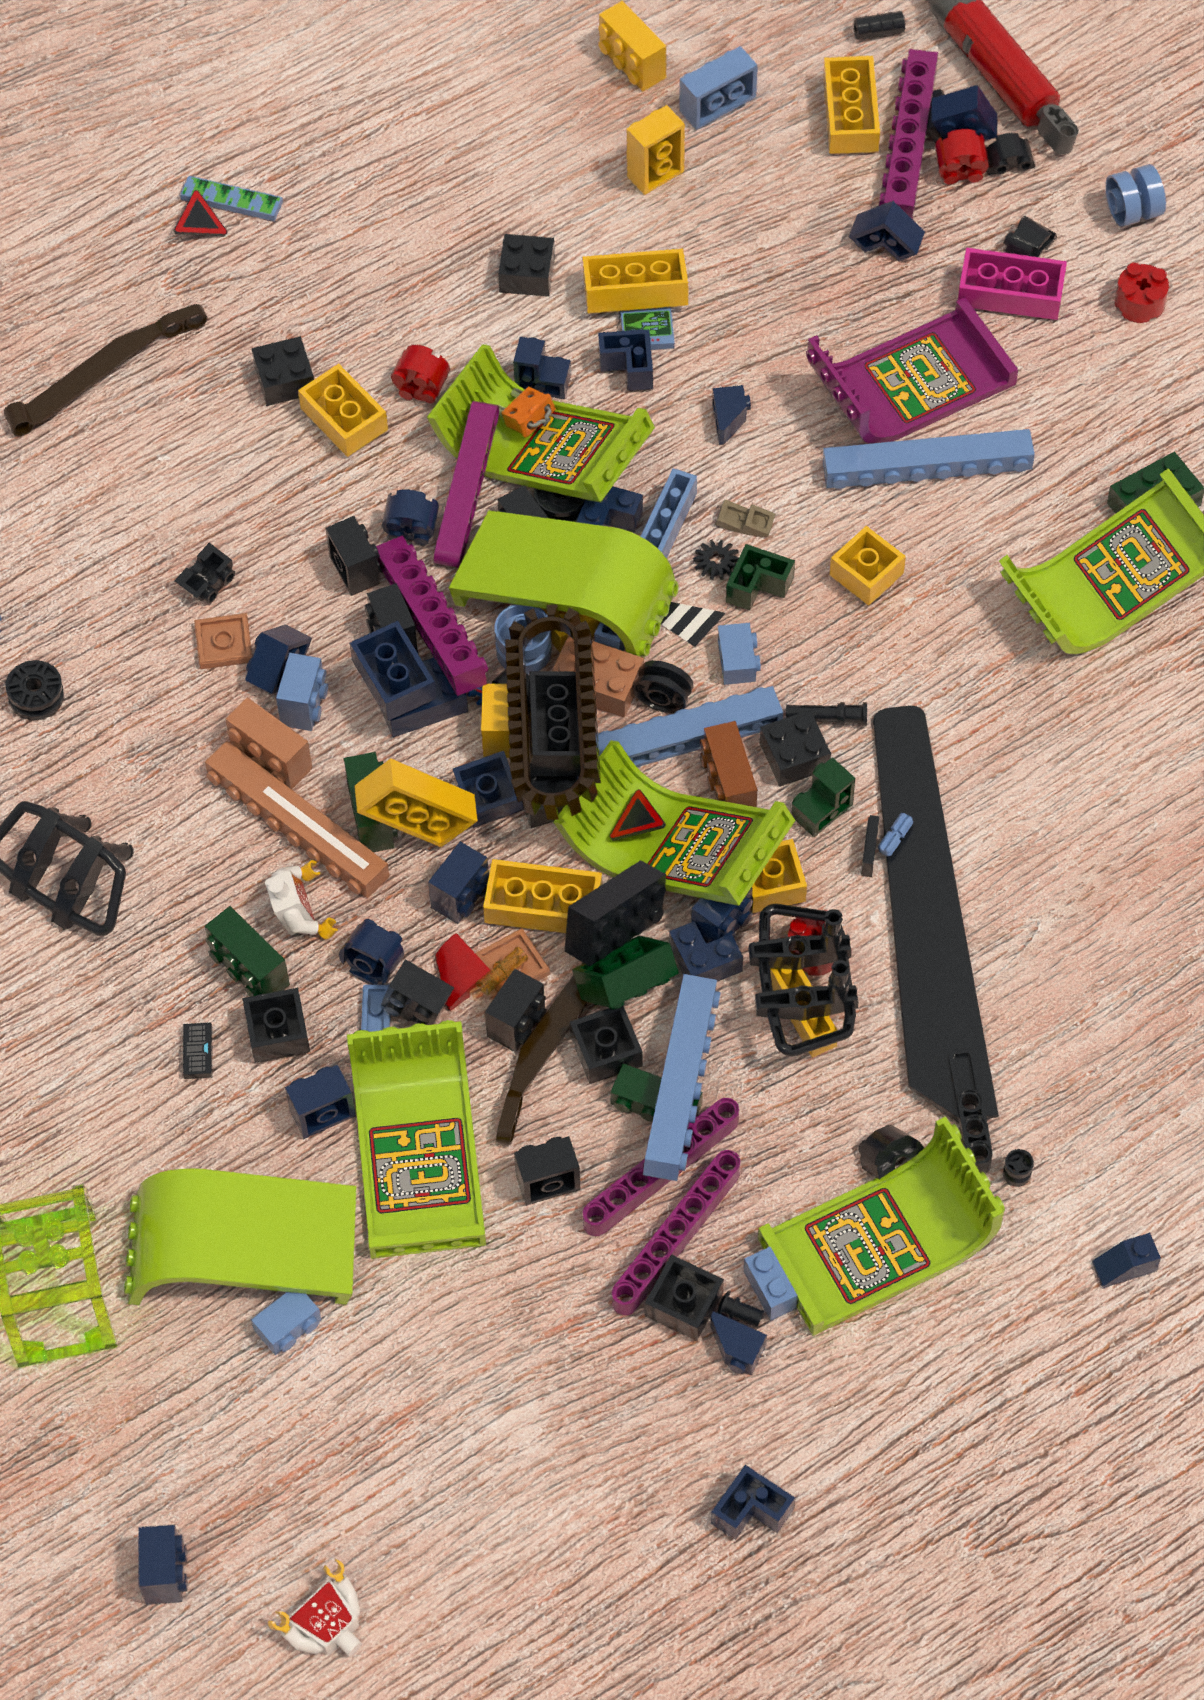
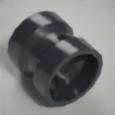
(1019, 1161)

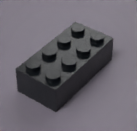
(553, 724)
(615, 913)

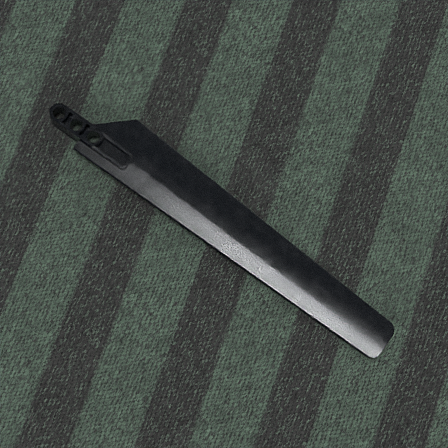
(934, 969)

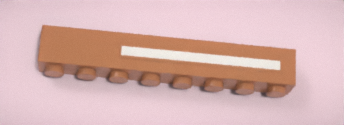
(297, 820)

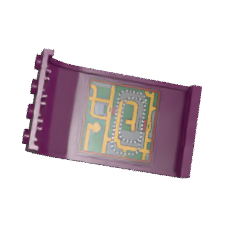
(917, 375)

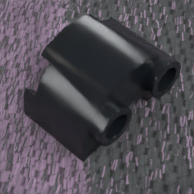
(1009, 152)
(1029, 238)
(208, 574)
(884, 1148)

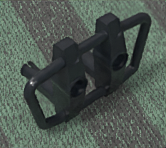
(83, 870)
(816, 950)

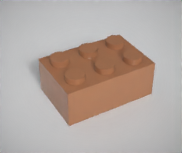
(613, 675)
(269, 743)

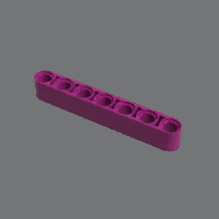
(466, 484)
(635, 1196)
(678, 1219)

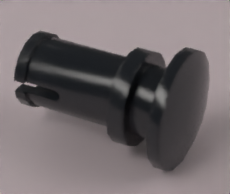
(740, 1310)

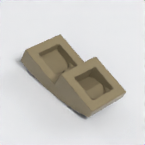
(747, 521)

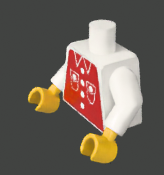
(291, 901)
(324, 1618)

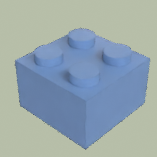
(301, 692)

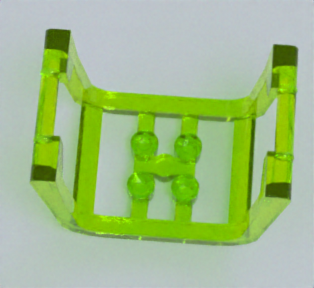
(37, 1231)

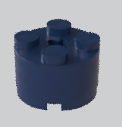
(410, 516)
(372, 952)

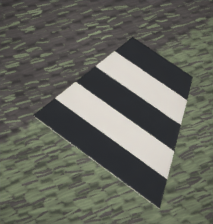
(690, 621)

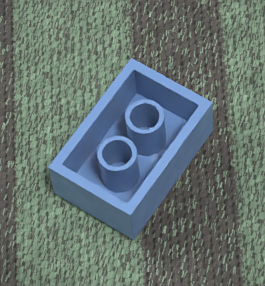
(718, 87)

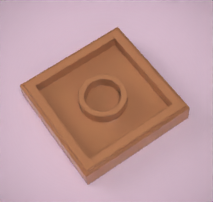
(223, 641)
(534, 967)

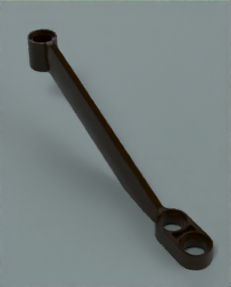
(24, 417)
(536, 1053)

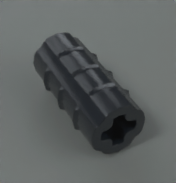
(879, 25)

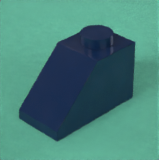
(729, 410)
(1127, 1261)
(738, 1343)

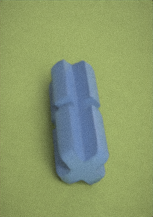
(892, 838)

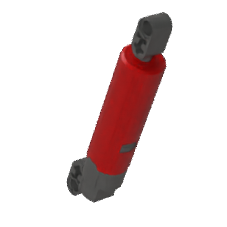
(1007, 69)

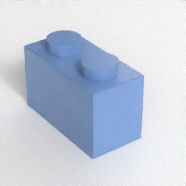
(737, 653)
(770, 1283)
(286, 1321)

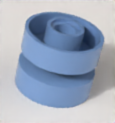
(1135, 195)
(538, 649)

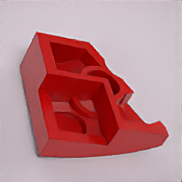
(459, 968)

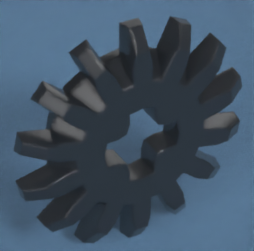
(710, 566)

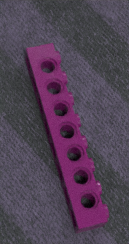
(910, 128)
(431, 616)

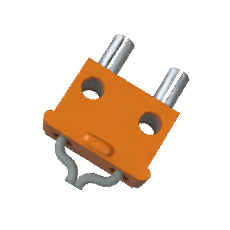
(527, 410)

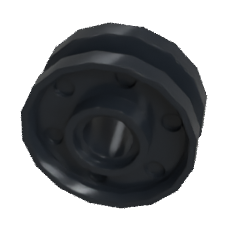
(558, 505)
(663, 686)
(39, 703)

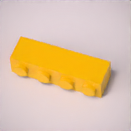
(814, 1026)

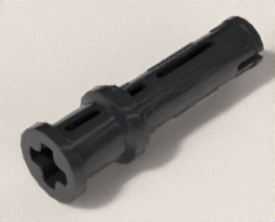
(837, 713)

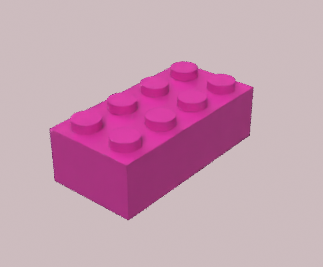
(1012, 283)

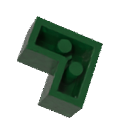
(756, 572)
(826, 799)

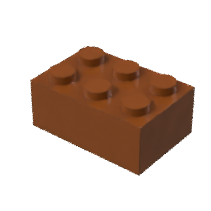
(728, 765)

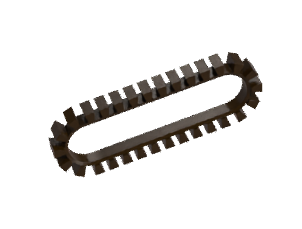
(518, 712)

